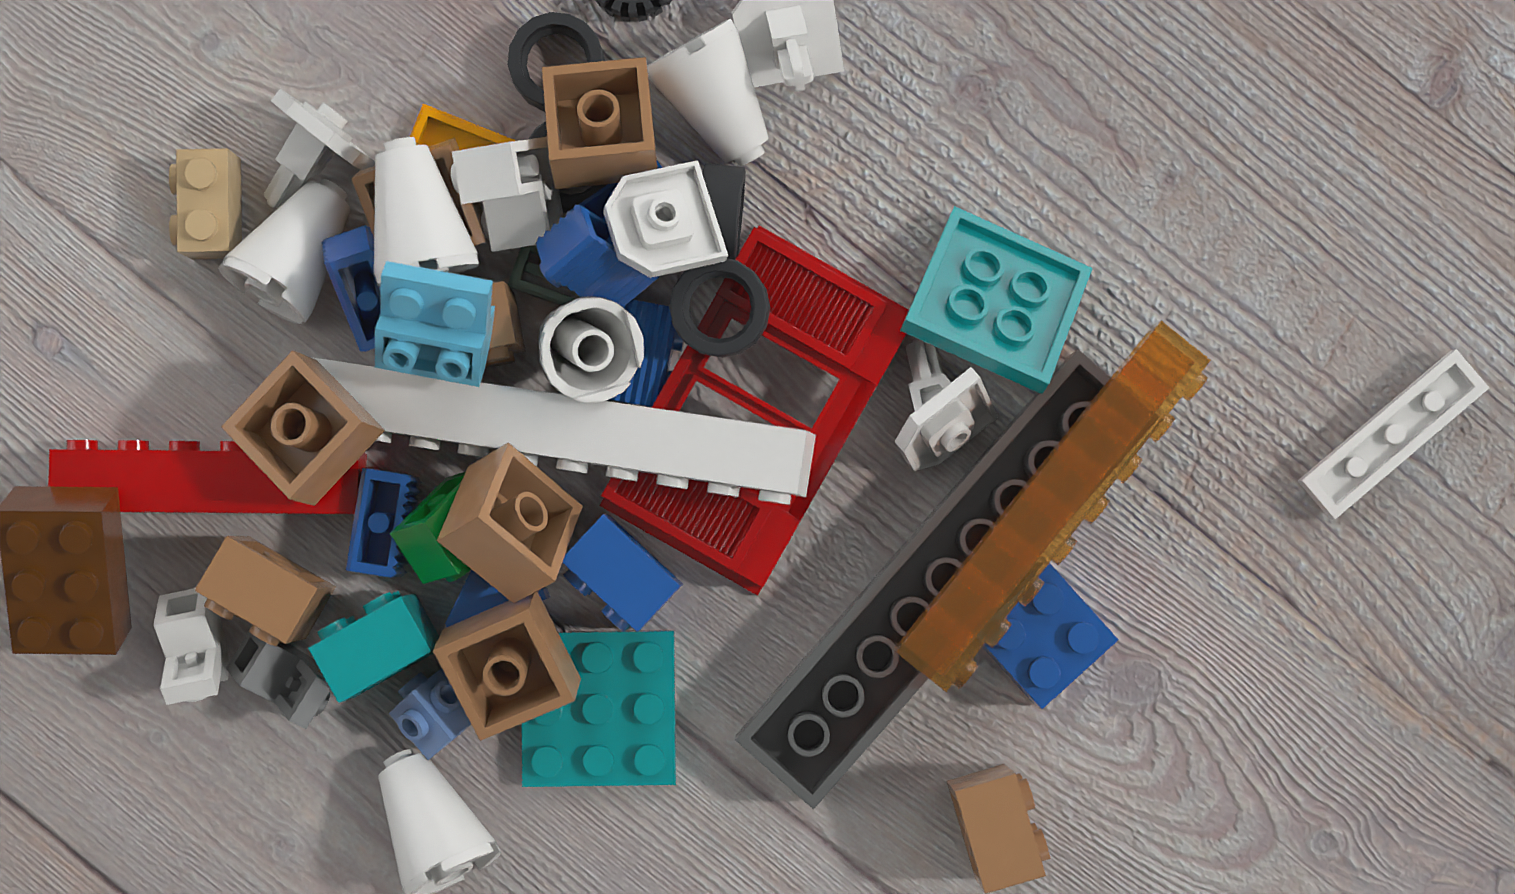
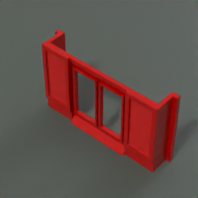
(816, 317)

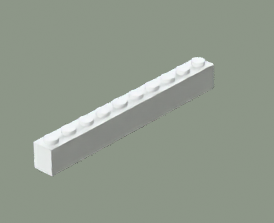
(581, 433)

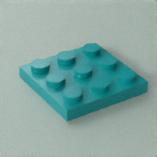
(997, 300)
(620, 720)

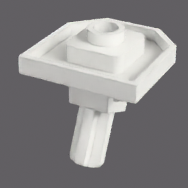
(788, 40)
(310, 147)
(664, 221)
(945, 411)

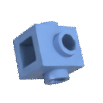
(430, 713)

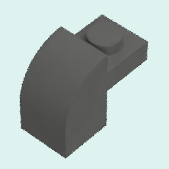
(281, 676)

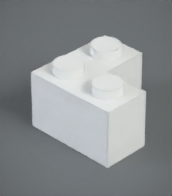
(514, 187)

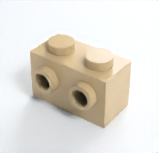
(207, 202)

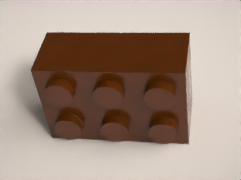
(64, 570)

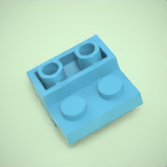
(434, 324)

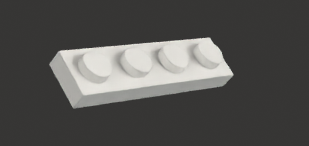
(1393, 434)

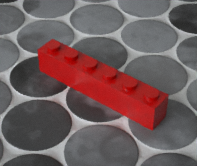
(189, 479)

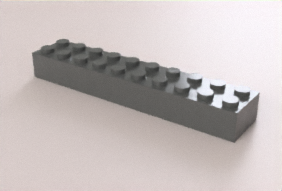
(852, 676)

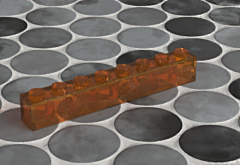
(1052, 506)

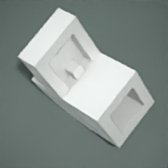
(192, 647)

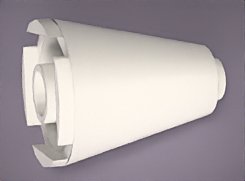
(714, 92)
(416, 213)
(285, 254)
(590, 349)
(430, 826)

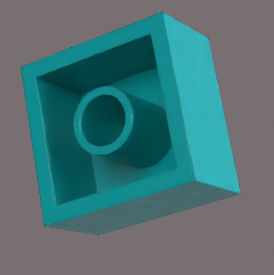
(375, 647)

